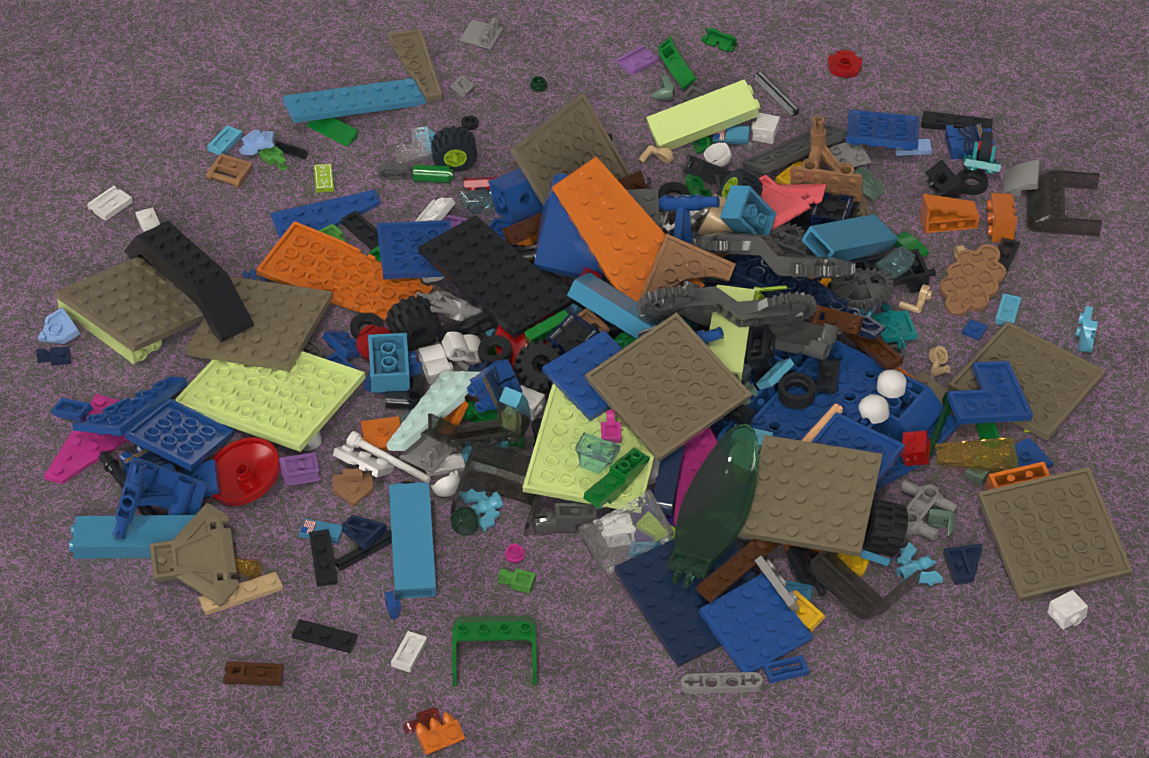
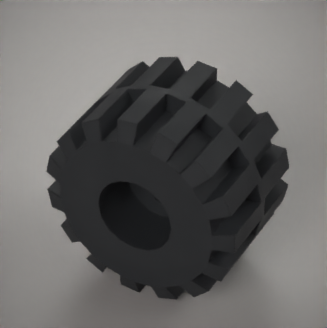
(415, 319)
(531, 357)
(886, 527)

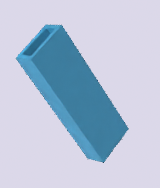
(850, 238)
(609, 304)
(95, 540)
(412, 540)

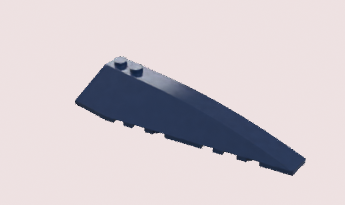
(754, 272)

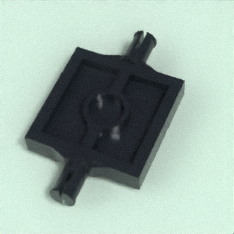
(800, 561)

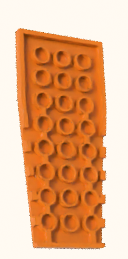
(612, 226)
(326, 263)

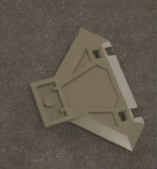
(199, 556)

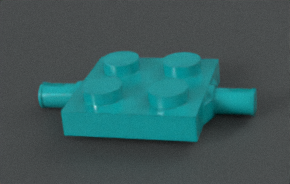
(897, 326)

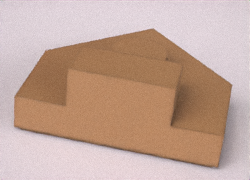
(353, 485)

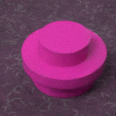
(514, 553)

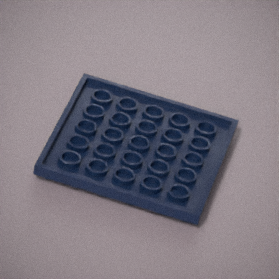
(672, 607)

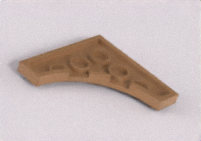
(681, 261)

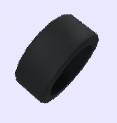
(796, 401)

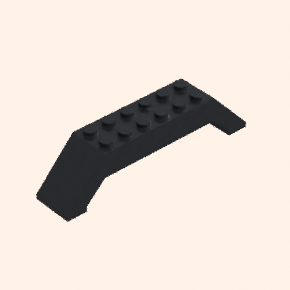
(195, 276)

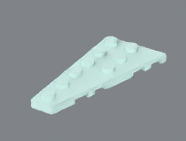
(440, 399)

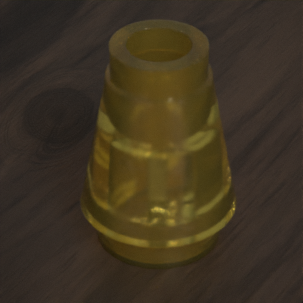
(248, 567)

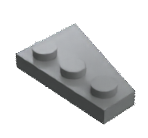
(778, 583)

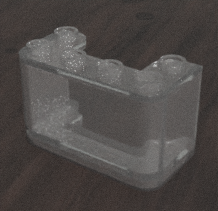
(626, 532)

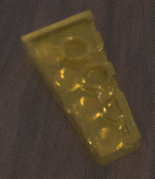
(985, 454)

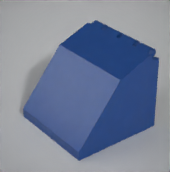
(559, 243)

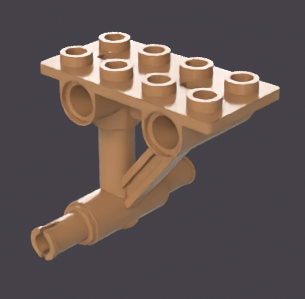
(839, 180)

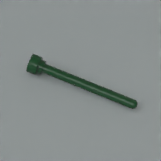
(940, 423)

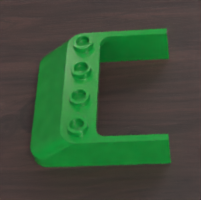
(493, 629)

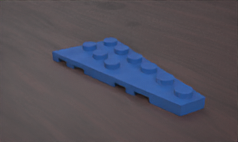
(325, 212)
(127, 412)

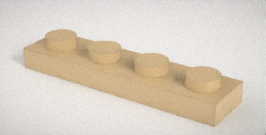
(245, 592)

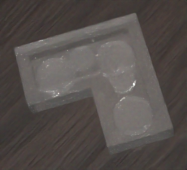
(418, 150)

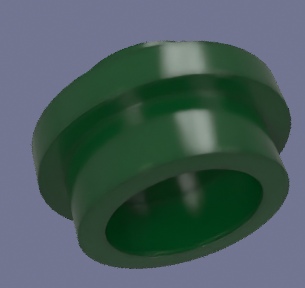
(538, 83)

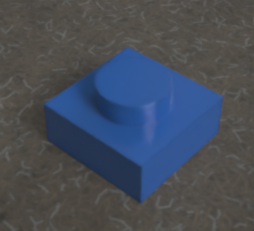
(974, 329)
(393, 605)

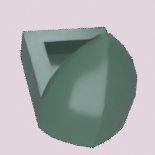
(666, 91)
(942, 519)

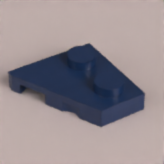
(363, 530)
(963, 562)

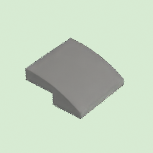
(1022, 177)

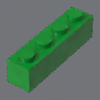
(542, 330)

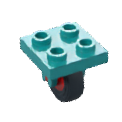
(982, 160)

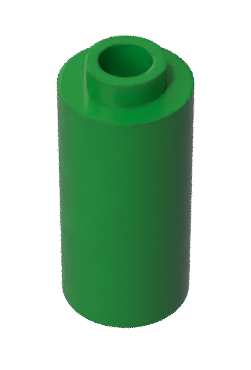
(432, 173)

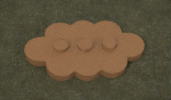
(972, 280)

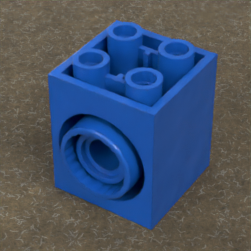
(514, 196)

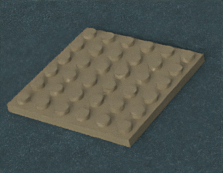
(565, 145)
(132, 303)
(282, 326)
(1048, 375)
(667, 386)
(813, 495)
(1054, 534)

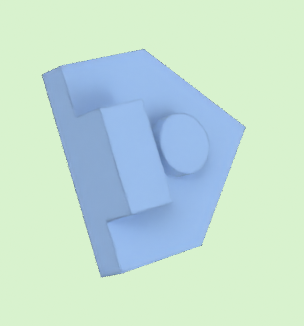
(257, 141)
(58, 328)

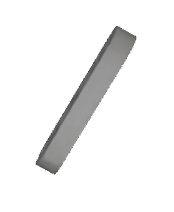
(721, 680)

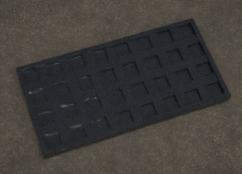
(495, 276)

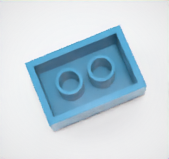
(747, 211)
(389, 362)

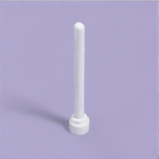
(357, 441)

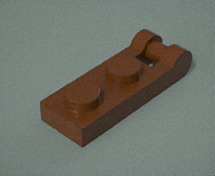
(845, 321)
(253, 673)

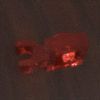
(422, 717)

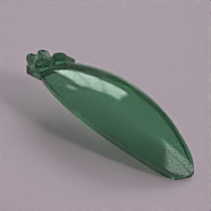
(716, 504)

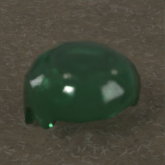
(465, 519)

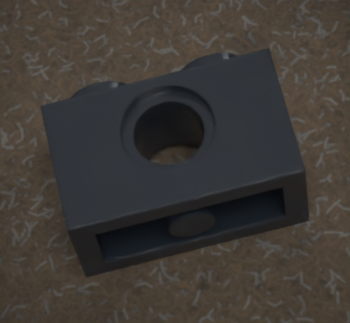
(944, 180)
(761, 348)

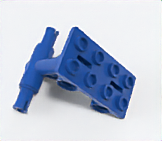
(683, 205)
(158, 486)

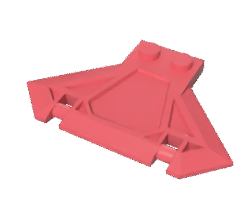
(791, 199)

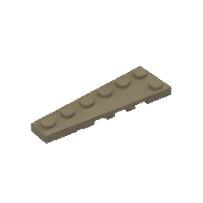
(416, 59)

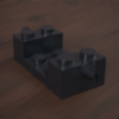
(913, 277)

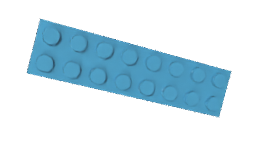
(353, 100)

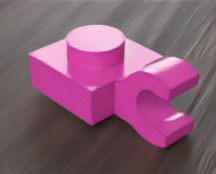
(610, 429)

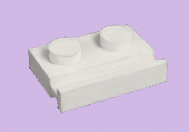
(109, 203)
(436, 210)

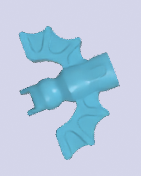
(484, 505)
(909, 567)

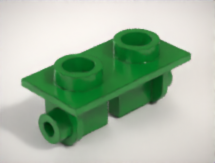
(726, 41)

